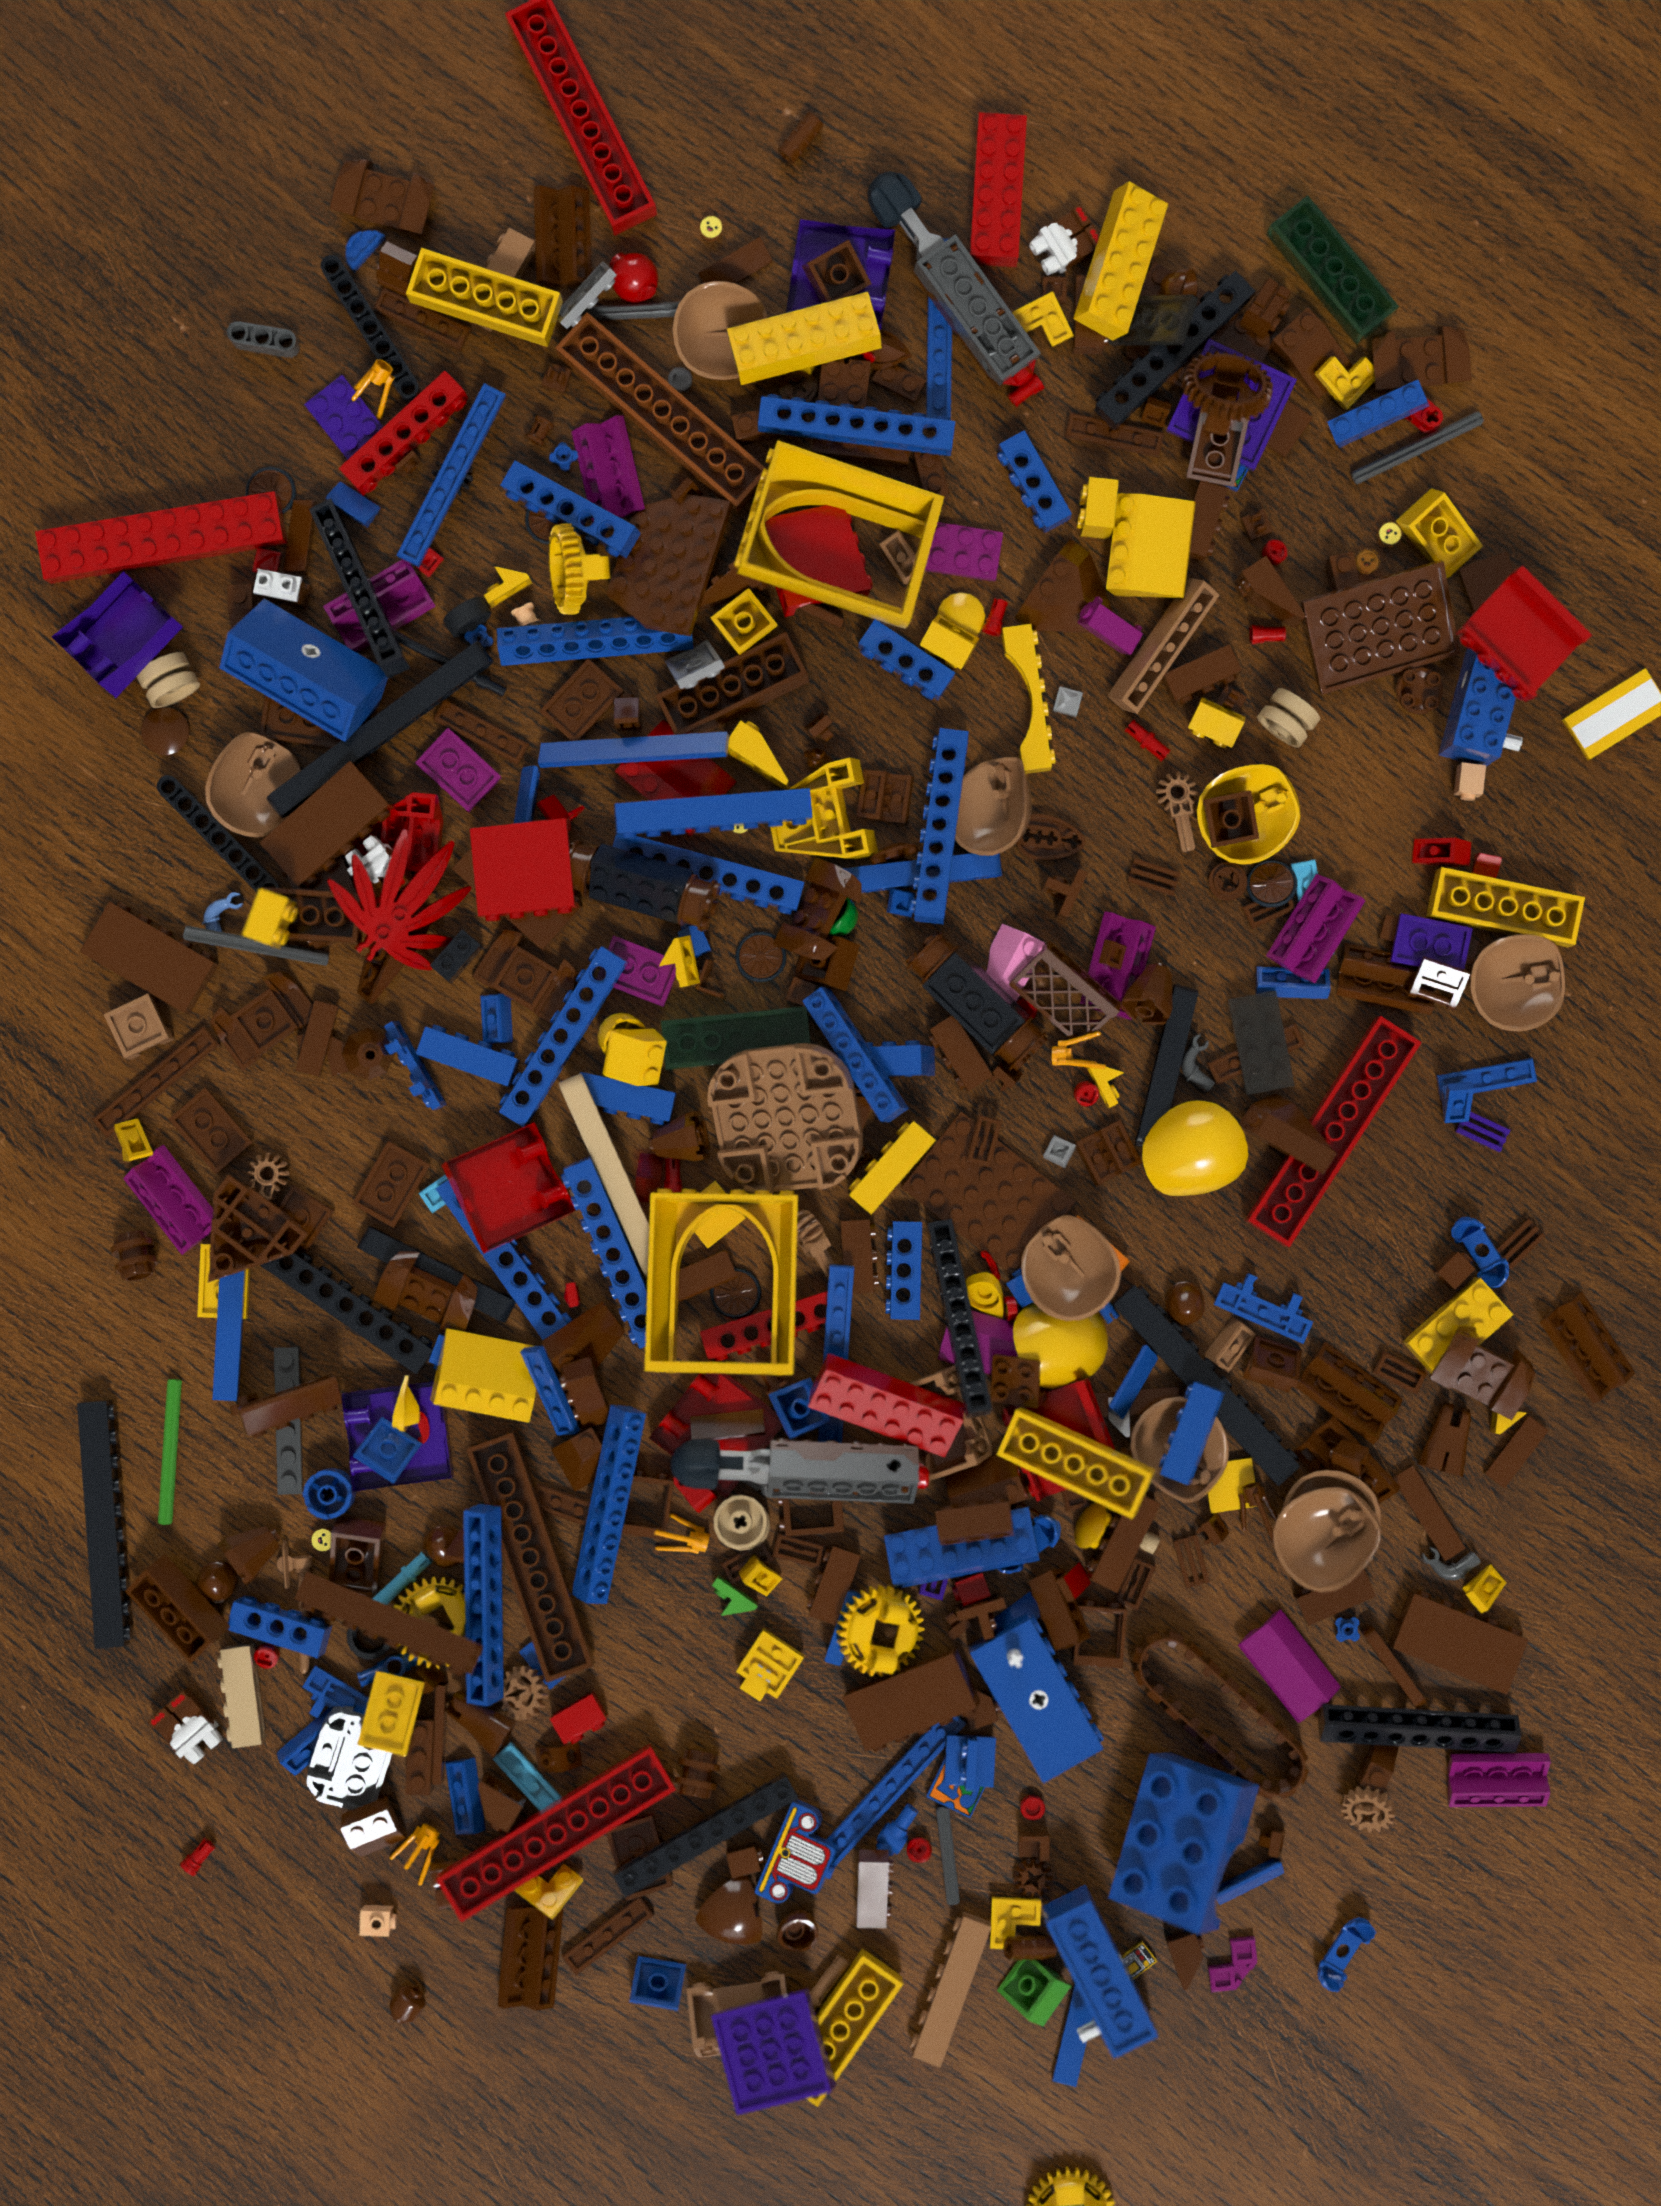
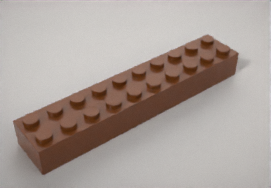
(661, 411)

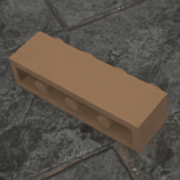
(511, 256)

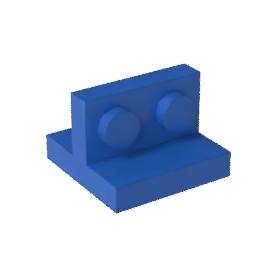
(970, 1761)

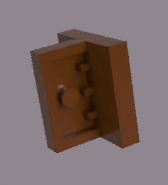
(1057, 888)
(1273, 1364)
(983, 1610)

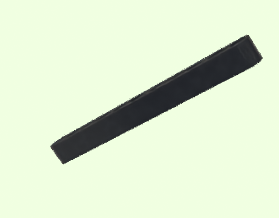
(381, 728)

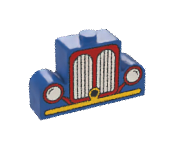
(797, 1856)

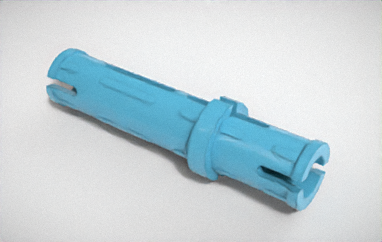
(407, 1575)

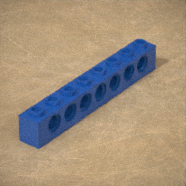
(866, 435)
(584, 641)
(955, 742)
(744, 874)
(510, 1104)
(586, 1170)
(507, 1273)
(608, 1504)
(484, 1601)

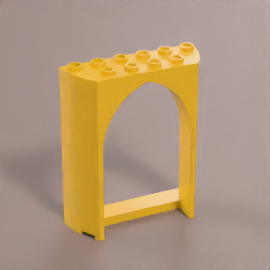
(807, 478)
(671, 1226)

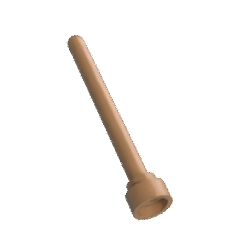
(302, 1565)

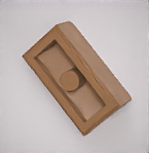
(1230, 1344)

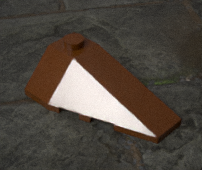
(728, 587)

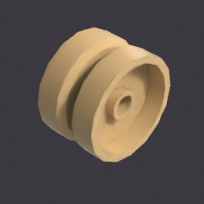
(168, 680)
(1288, 717)
(727, 1523)

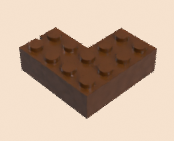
(849, 385)

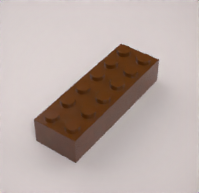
(740, 687)

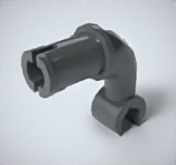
(1191, 1070)
(1455, 1570)

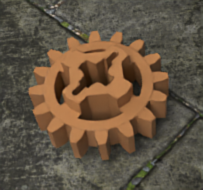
(523, 1693)
(1368, 1809)

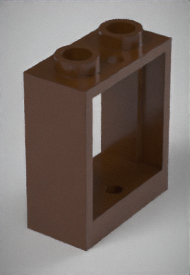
(785, 1521)
(648, 1530)
(1097, 1659)

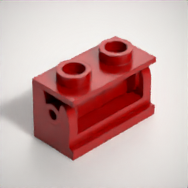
(578, 1718)

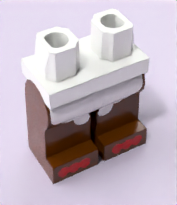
(1066, 241)
(282, 588)
(376, 864)
(185, 1724)

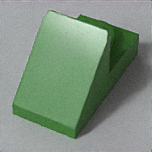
(739, 1600)

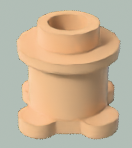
(525, 615)

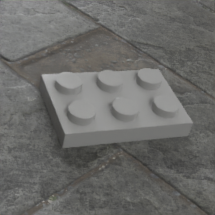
(586, 295)
(694, 665)

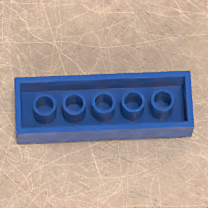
(919, 1558)

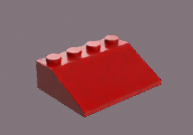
(675, 777)

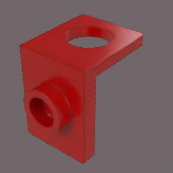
(554, 810)

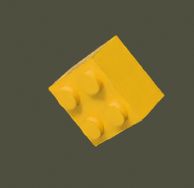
(1099, 507)
(270, 919)

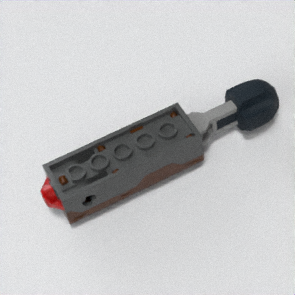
(958, 288)
(808, 1469)

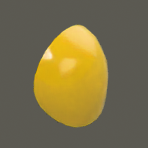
(1274, 806)
(1194, 1149)
(1065, 1348)

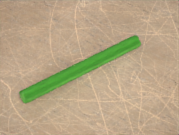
(169, 1453)

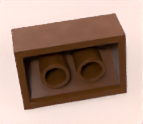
(986, 1482)

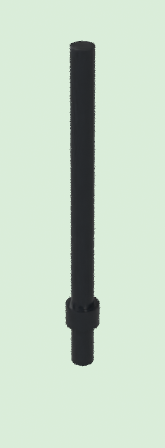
(481, 680)

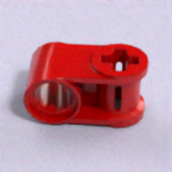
(1420, 418)
(697, 1498)

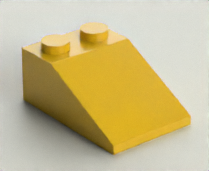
(1439, 531)
(751, 749)

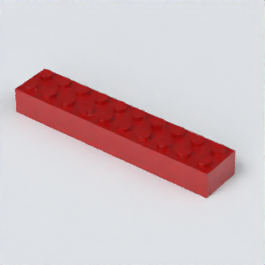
(581, 114)
(161, 537)
(1341, 1122)
(555, 1832)

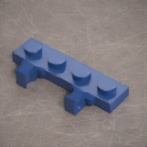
(419, 1074)
(1244, 1303)
(332, 1691)

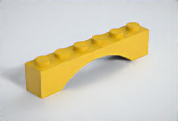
(1020, 651)

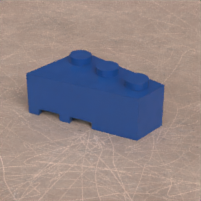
(905, 1060)

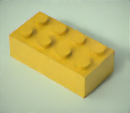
(892, 1167)
(1472, 1307)

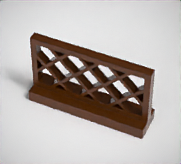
(1075, 976)

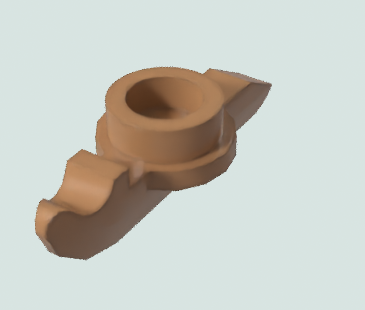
(285, 1564)

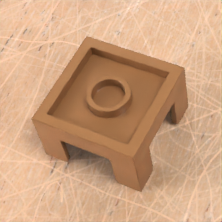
(138, 1026)

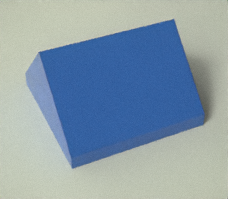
(793, 1409)
(657, 1983)

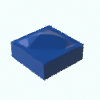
(900, 902)

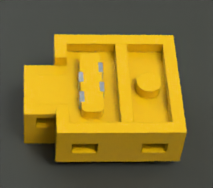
(768, 1666)

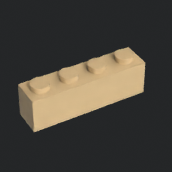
(243, 1695)

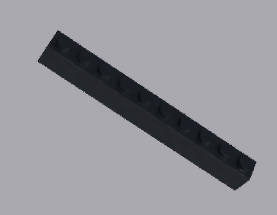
(1189, 1367)
(103, 1524)

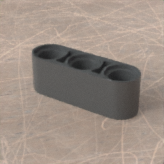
(254, 332)

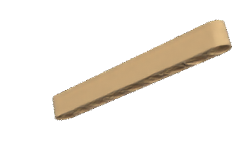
(608, 1166)

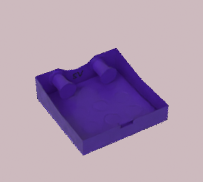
(871, 245)
(1259, 429)
(118, 634)
(362, 1412)
(773, 2052)

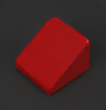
(1486, 865)

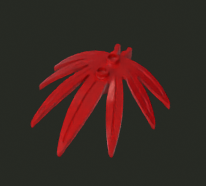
(392, 920)

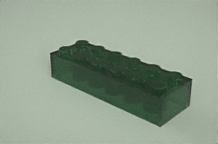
(1332, 270)
(716, 1038)

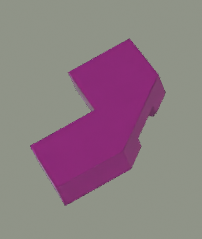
(1230, 1975)

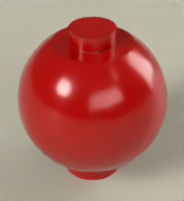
(635, 276)

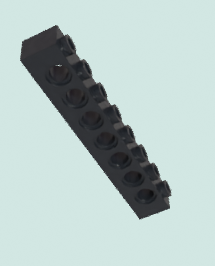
(1116, 413)
(359, 588)
(353, 1319)
(959, 1319)
(1419, 1728)
(704, 1835)

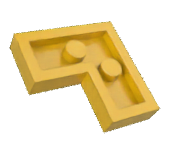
(1047, 313)
(1344, 385)
(553, 1895)
(1009, 1912)

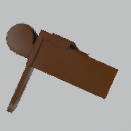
(395, 268)

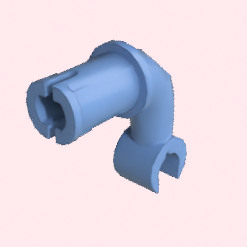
(211, 915)

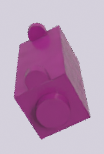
(1109, 627)

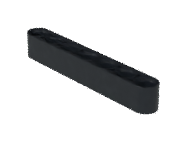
(366, 319)
(212, 830)
(1167, 1060)
(386, 1247)

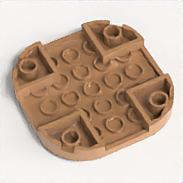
(786, 1118)

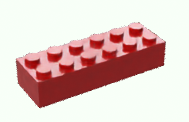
(998, 189)
(886, 1405)

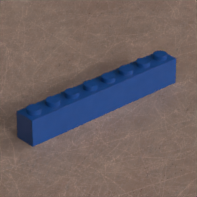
(712, 812)

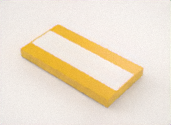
(1615, 714)

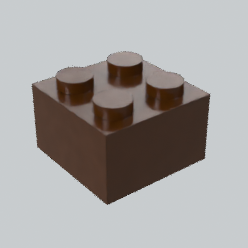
(836, 273)

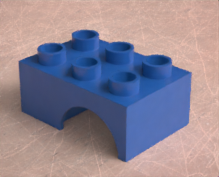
(1181, 1840)

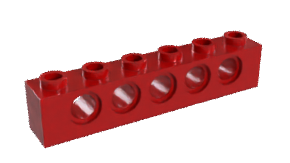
(406, 420)
(712, 1336)

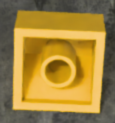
(743, 621)
(635, 1056)

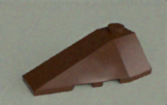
(381, 970)
(1289, 1131)

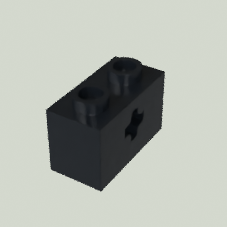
(456, 956)

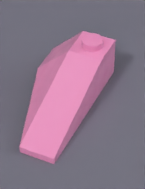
(1009, 955)

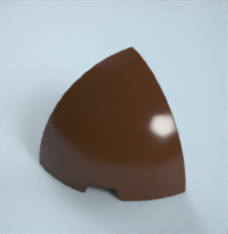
(731, 1913)

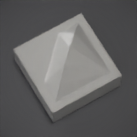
(1067, 701)
(1059, 1151)

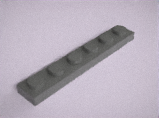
(289, 1439)

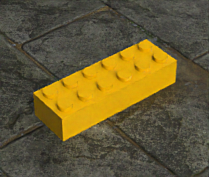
(1120, 261)
(484, 297)
(804, 338)
(1504, 906)
(1076, 1462)
(854, 2010)

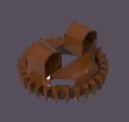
(1226, 383)

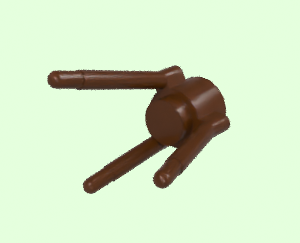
(1255, 1495)

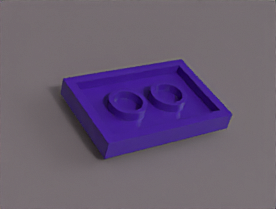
(345, 421)
(1429, 938)

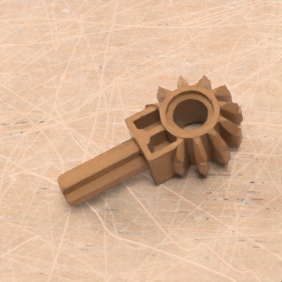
(1180, 808)
(266, 1187)
(813, 1240)

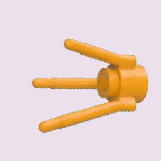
(378, 374)
(1064, 1056)
(697, 1540)
(426, 1837)

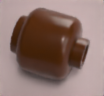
(407, 2004)

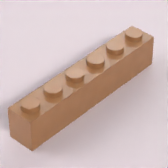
(1163, 646)
(951, 1988)

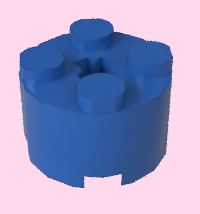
(316, 1497)

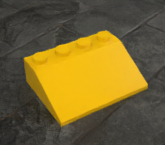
(1150, 546)
(483, 1376)

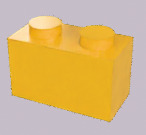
(949, 642)
(1216, 723)

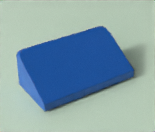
(353, 504)
(496, 1019)
(1026, 1604)

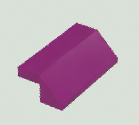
(608, 467)
(401, 598)
(1315, 928)
(1138, 939)
(171, 1199)
(993, 1337)
(1289, 1666)
(1498, 1780)

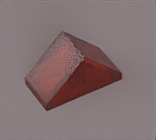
(648, 1176)

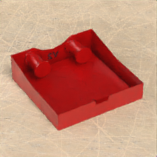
(508, 1188)
(715, 1395)

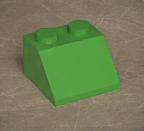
(1034, 1989)

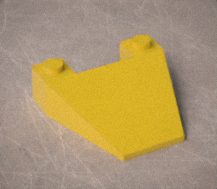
(829, 828)

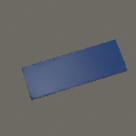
(527, 794)
(1291, 985)
(1133, 1382)
(833, 1654)
(299, 1750)
(465, 1796)
(1249, 1880)

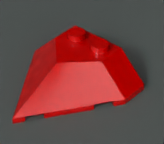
(424, 822)

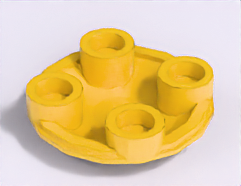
(964, 612)
(1091, 1526)

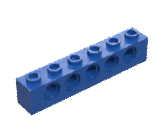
(521, 477)
(855, 1054)

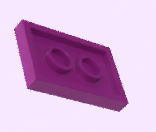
(965, 552)
(458, 770)
(642, 974)

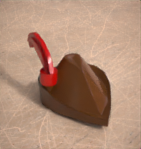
(890, 354)

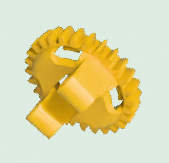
(572, 568)
(426, 1599)
(858, 1628)
(1070, 2190)

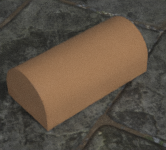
(899, 554)

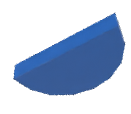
(361, 247)

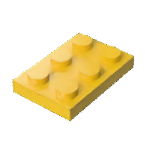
(209, 1291)
(390, 1713)

